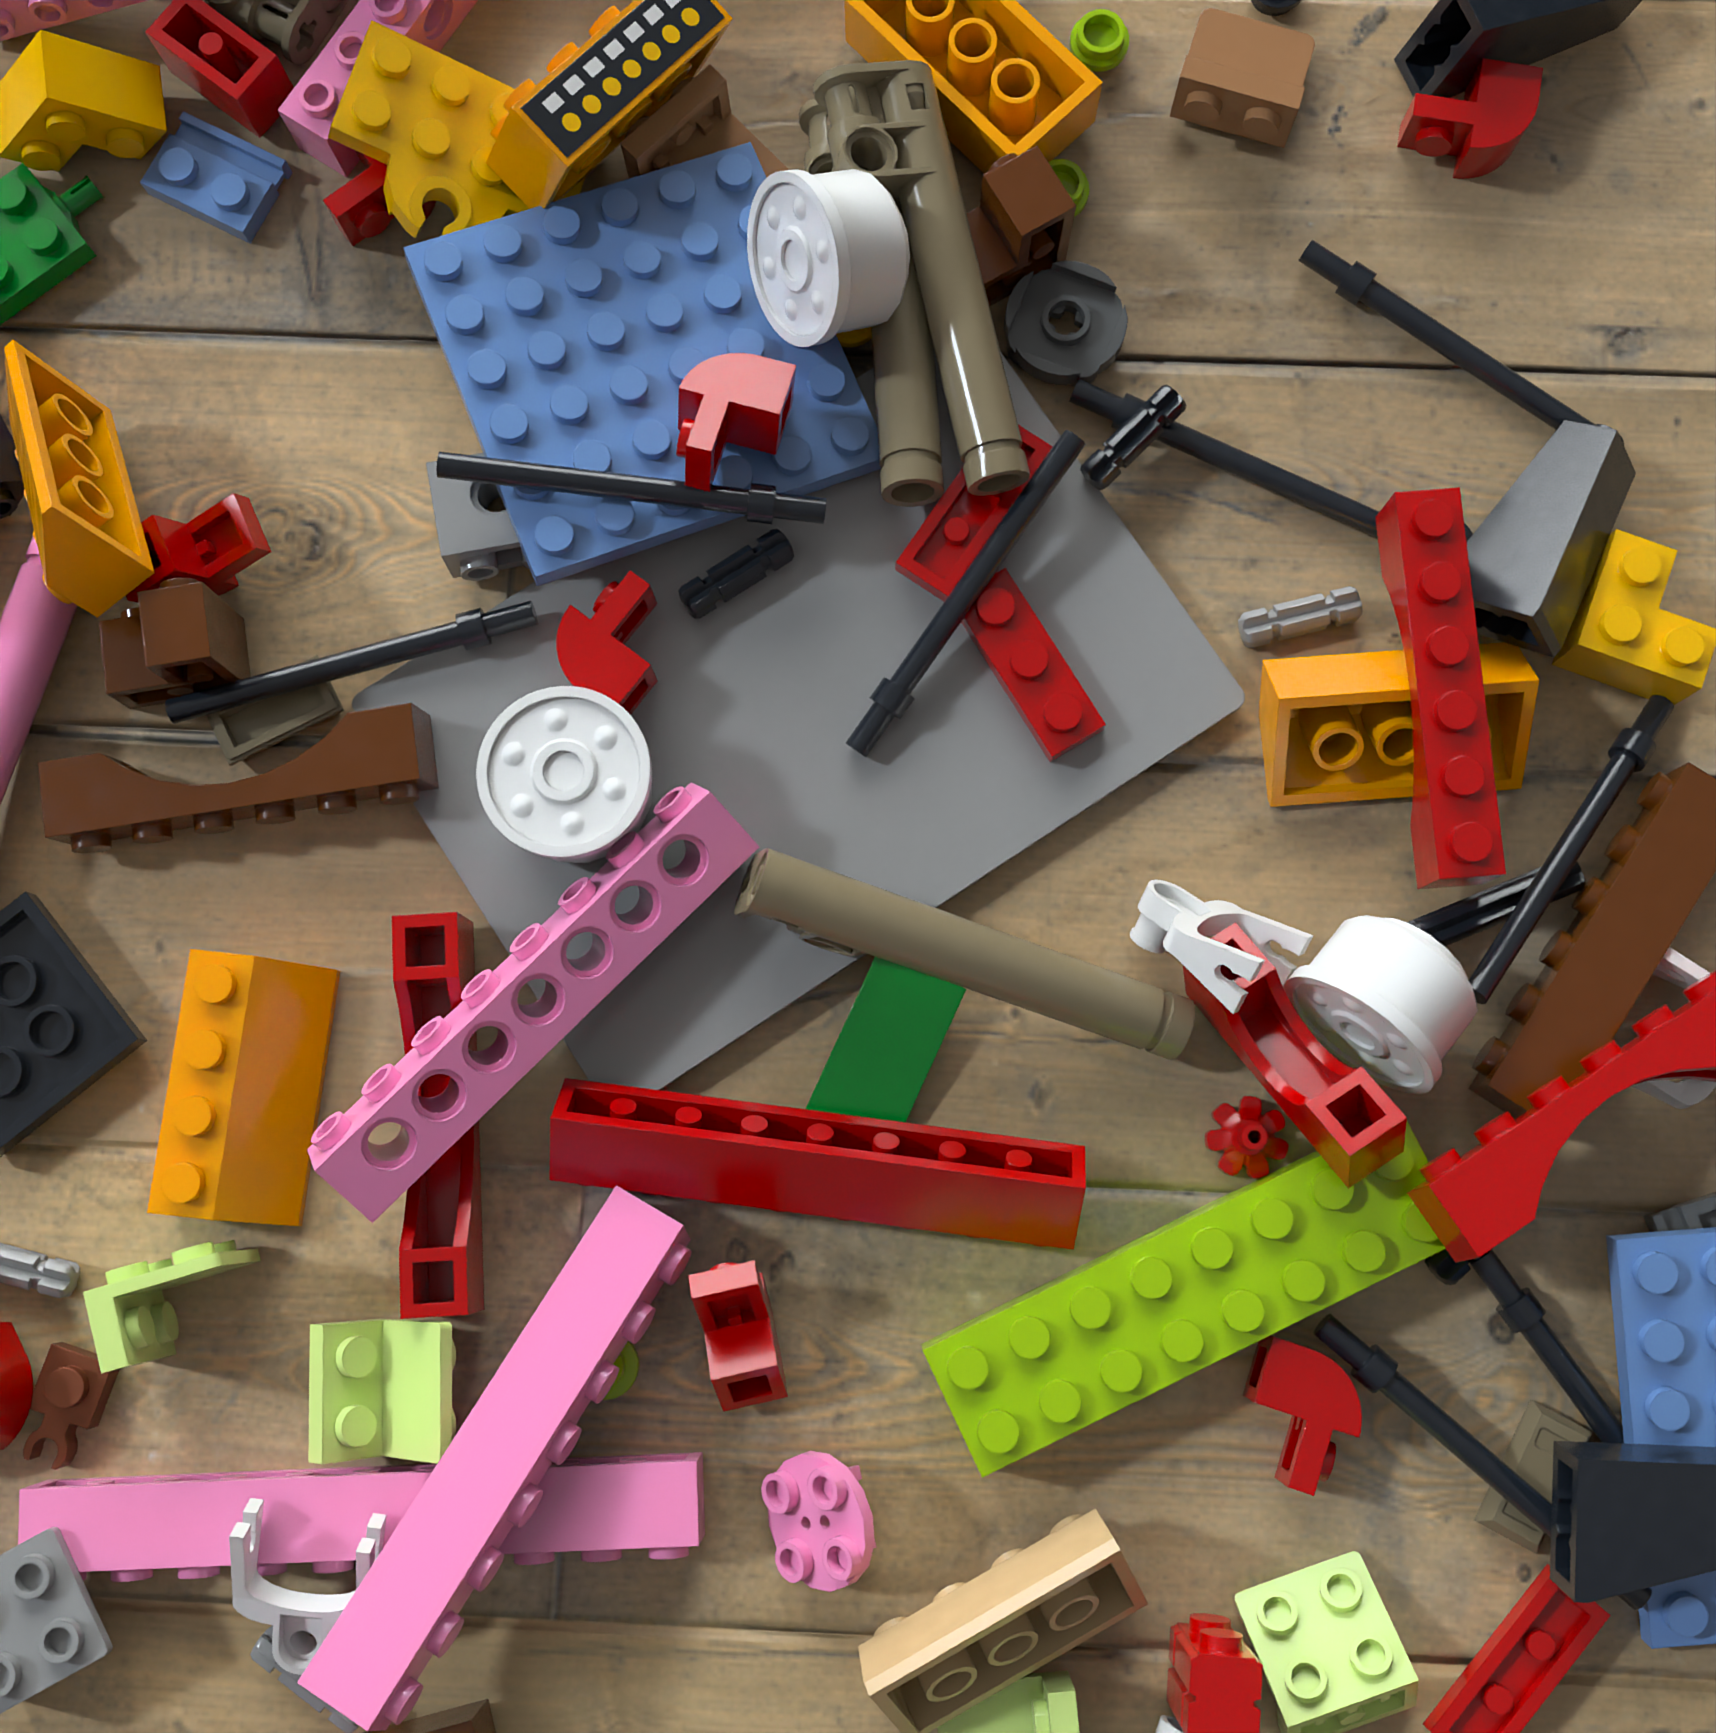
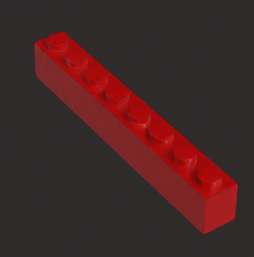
(818, 1163)

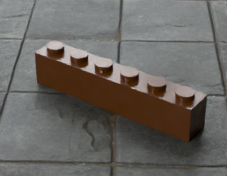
(1611, 945)

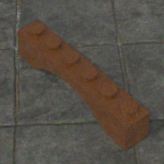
(362, 758)

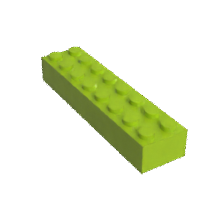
(1176, 1302)

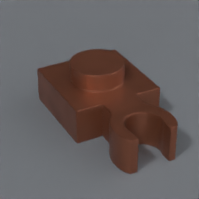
(70, 1396)

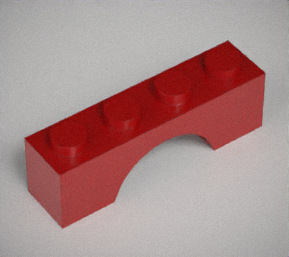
(1330, 1103)

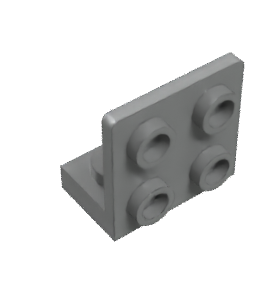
(44, 1618)

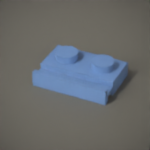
(216, 177)

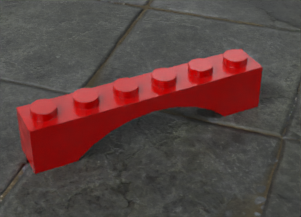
(1453, 778)
(1498, 1184)
(443, 1207)

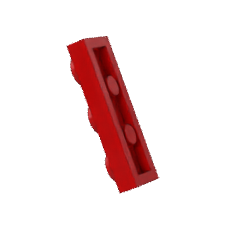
(961, 527)
(1031, 668)
(1519, 1662)

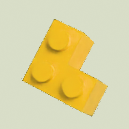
(77, 95)
(1626, 636)

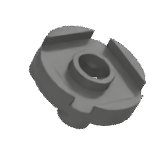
(1049, 293)

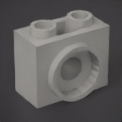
(469, 536)

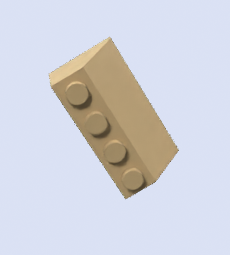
(999, 1625)

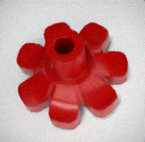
(1234, 1140)

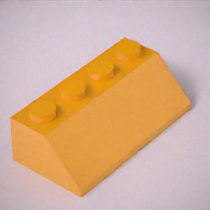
(74, 486)
(1346, 726)
(244, 1089)

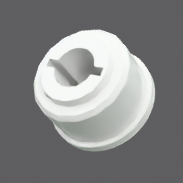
(826, 253)
(565, 774)
(1385, 1001)

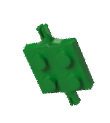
(39, 237)

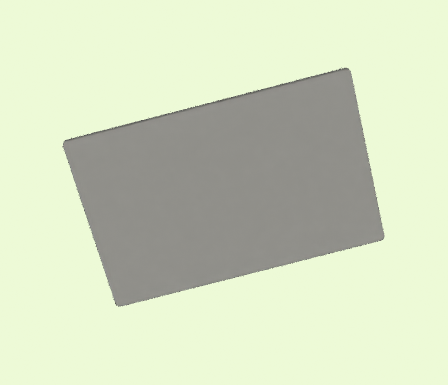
(762, 716)

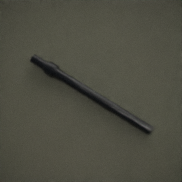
(1358, 284)
(1232, 459)
(759, 503)
(470, 629)
(893, 696)
(1627, 755)
(1525, 1314)
(1379, 1372)

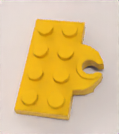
(429, 127)

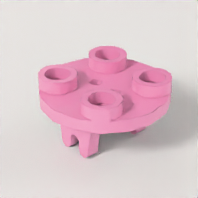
(819, 1521)

